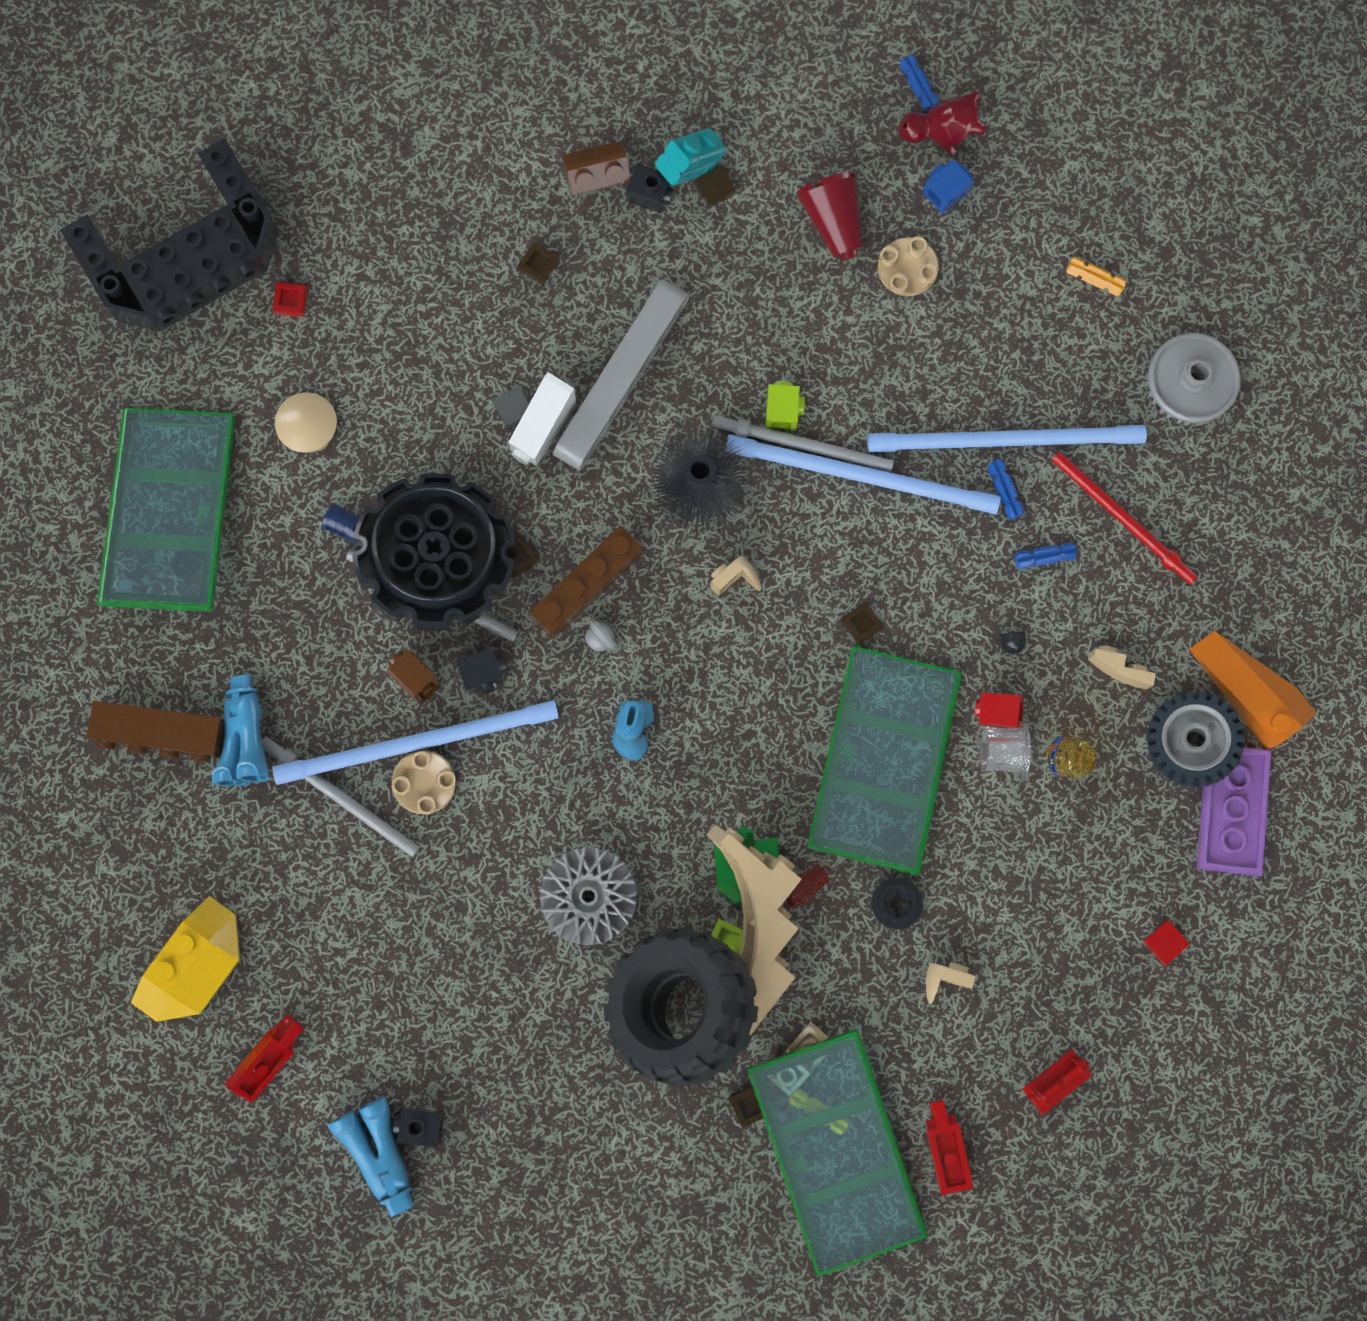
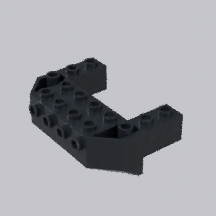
(189, 265)

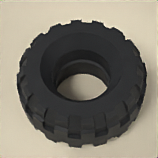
(640, 998)

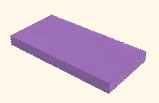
(1236, 817)

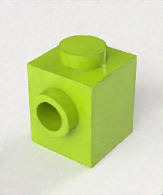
(783, 406)

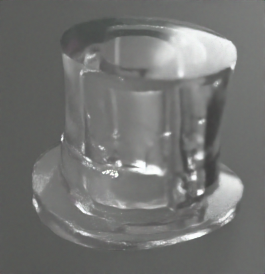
(1005, 749)

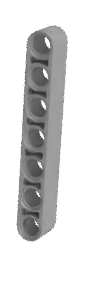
(620, 375)

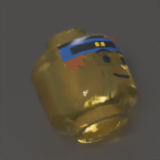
(1070, 757)

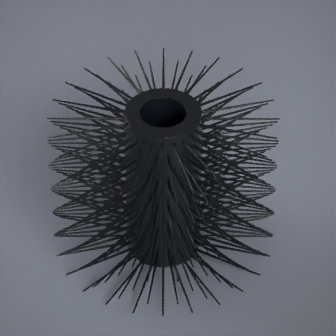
(698, 480)

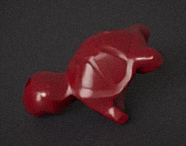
(945, 122)

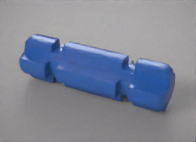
(919, 82)
(1006, 489)
(1045, 555)

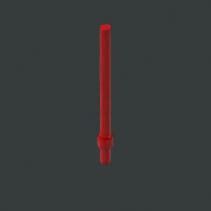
(1169, 558)

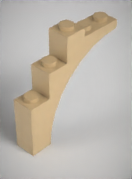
(766, 925)

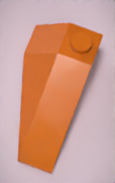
(1259, 695)

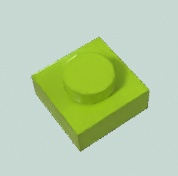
(728, 934)

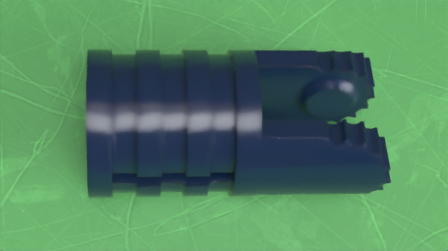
(340, 522)

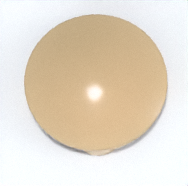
(908, 266)
(305, 422)
(423, 782)

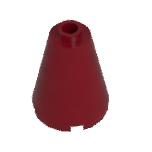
(835, 213)

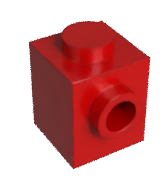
(1000, 709)

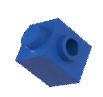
(948, 185)

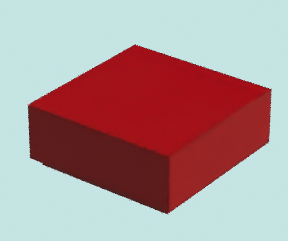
(290, 299)
(1166, 942)

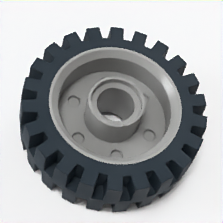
(1200, 714)

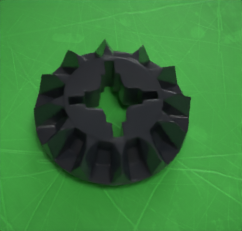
(908, 914)

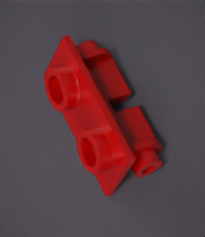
(1057, 1081)

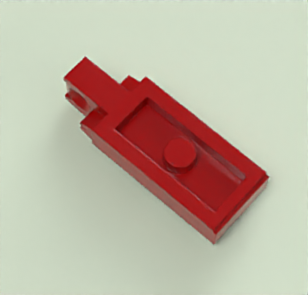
(265, 1060)
(947, 1150)

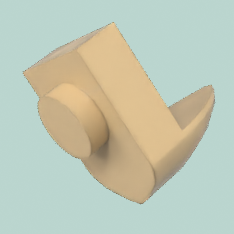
(726, 575)
(955, 974)

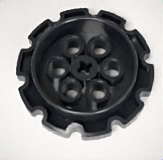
(399, 589)

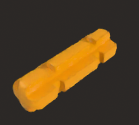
(1096, 276)

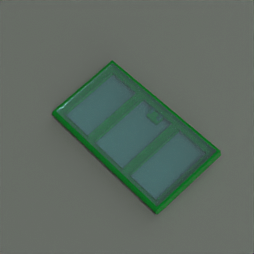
(167, 510)
(884, 760)
(837, 1152)

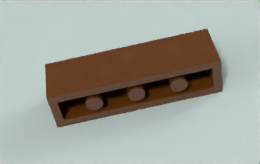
(586, 582)
(156, 730)

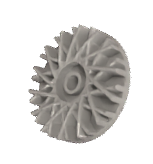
(1179, 392)
(613, 900)

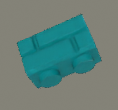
(690, 156)

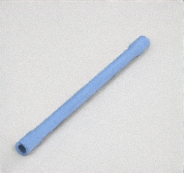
(1120, 435)
(972, 499)
(302, 768)

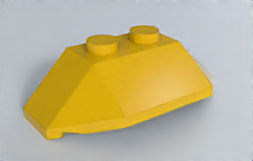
(191, 964)

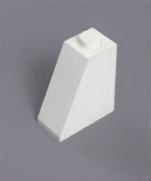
(542, 420)

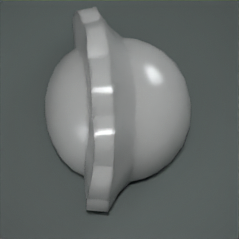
(600, 636)

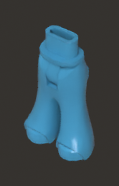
(631, 720)
(242, 750)
(383, 1173)

